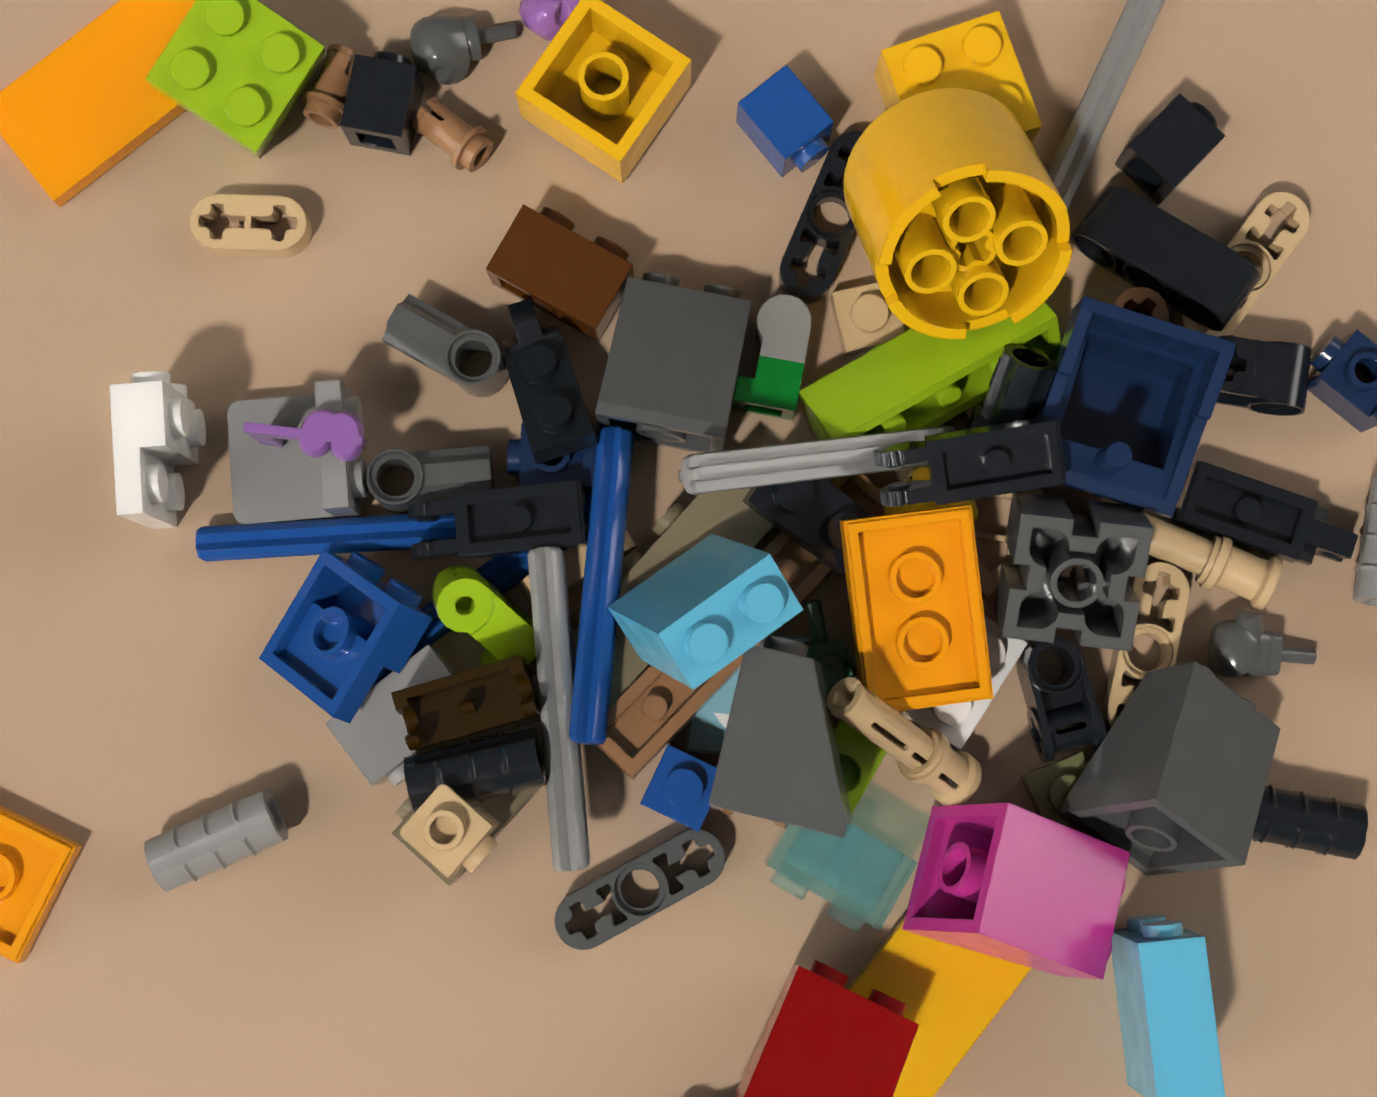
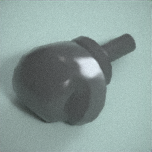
(448, 43)
(1247, 649)

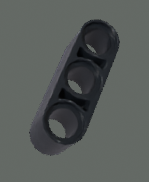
(1167, 256)

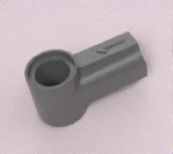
(444, 345)
(436, 474)

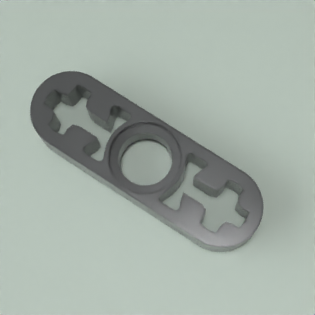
(591, 897)

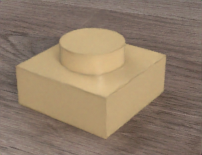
(863, 318)

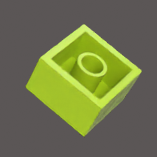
(237, 68)

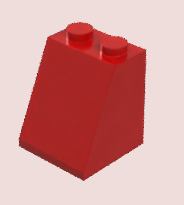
(829, 1041)

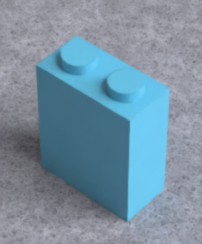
(705, 609)
(1166, 1009)

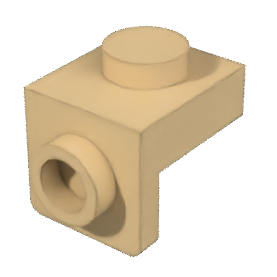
(451, 832)

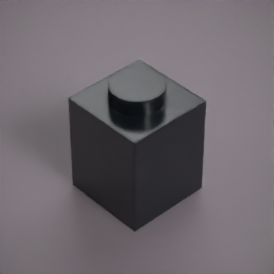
(382, 102)
(1170, 148)

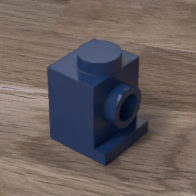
(1336, 381)
(572, 466)

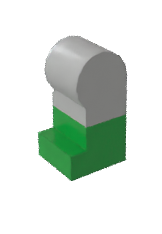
(783, 335)

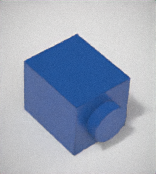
(785, 122)
(681, 788)

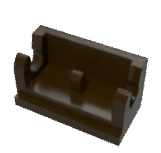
(468, 705)

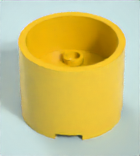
(956, 213)

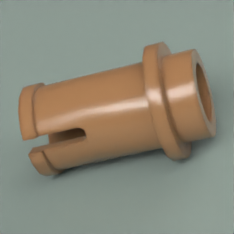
(327, 99)
(453, 135)

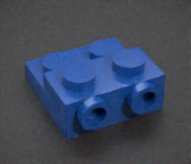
(345, 632)

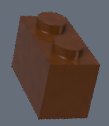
(561, 270)

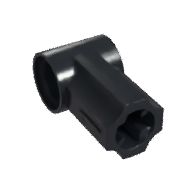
(1016, 387)

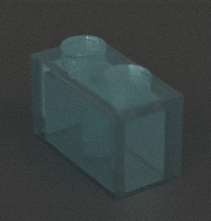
(851, 872)

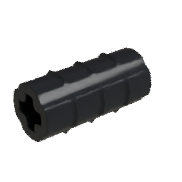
(477, 768)
(1311, 823)

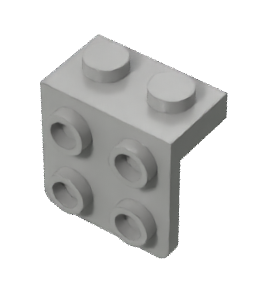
(283, 481)

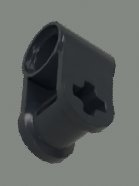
(1267, 377)
(1061, 702)

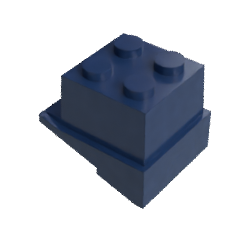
(1133, 402)

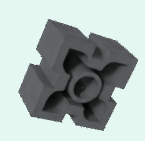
(1097, 597)

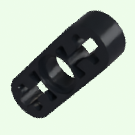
(798, 251)

